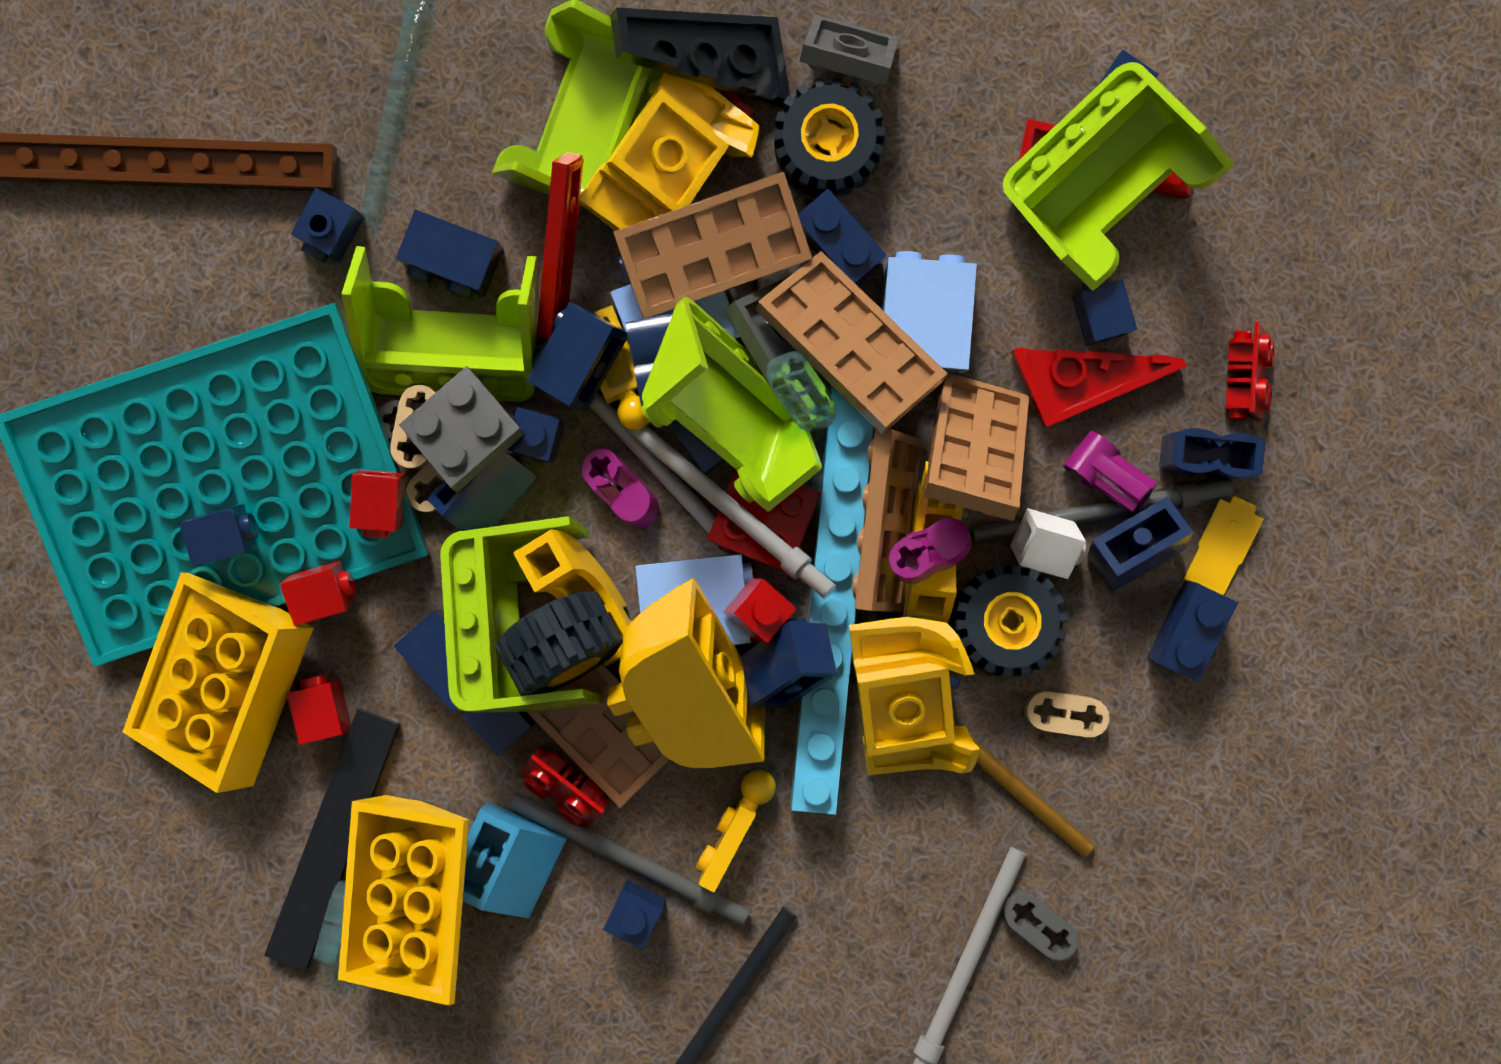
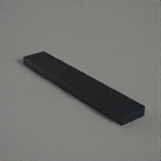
(327, 846)

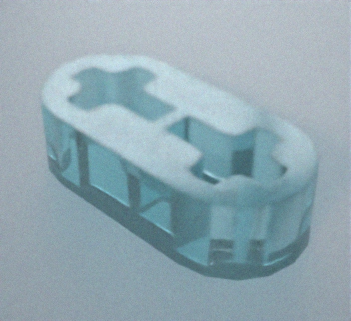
(801, 391)
(329, 940)

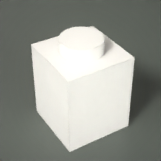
(1048, 544)

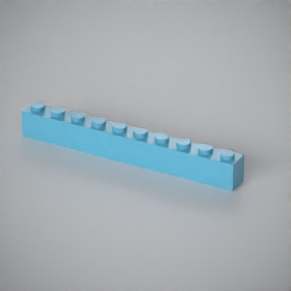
(837, 557)

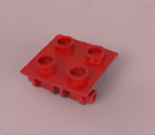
(1261, 354)
(786, 520)
(575, 804)

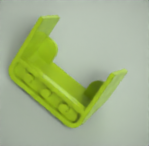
(431, 347)
(481, 605)

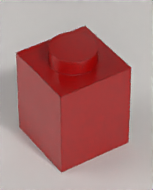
(377, 502)
(318, 592)
(759, 610)
(318, 709)

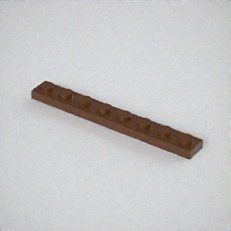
(167, 162)

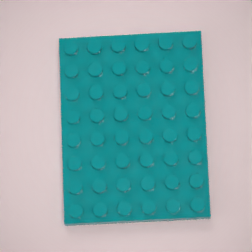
(241, 421)

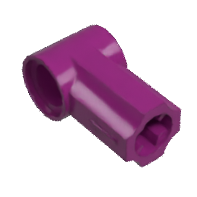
(1104, 468)

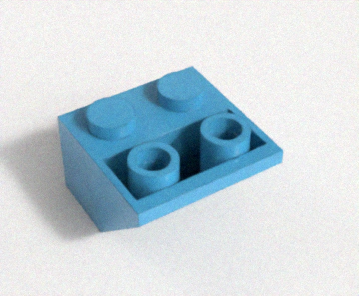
(508, 861)

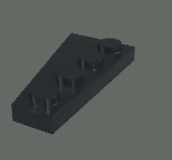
(709, 48)

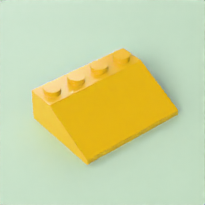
(216, 683)
(403, 898)

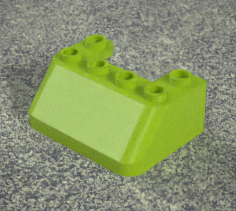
(1106, 163)

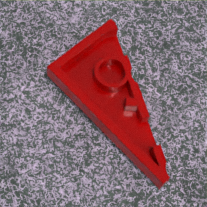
(1072, 382)

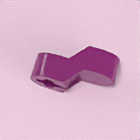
(607, 472)
(930, 550)

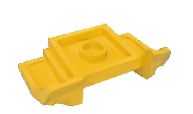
(668, 153)
(908, 697)

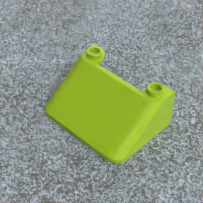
(593, 104)
(727, 403)

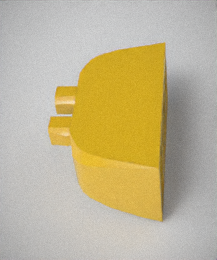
(687, 685)

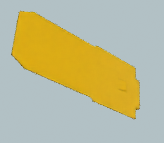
(1224, 544)

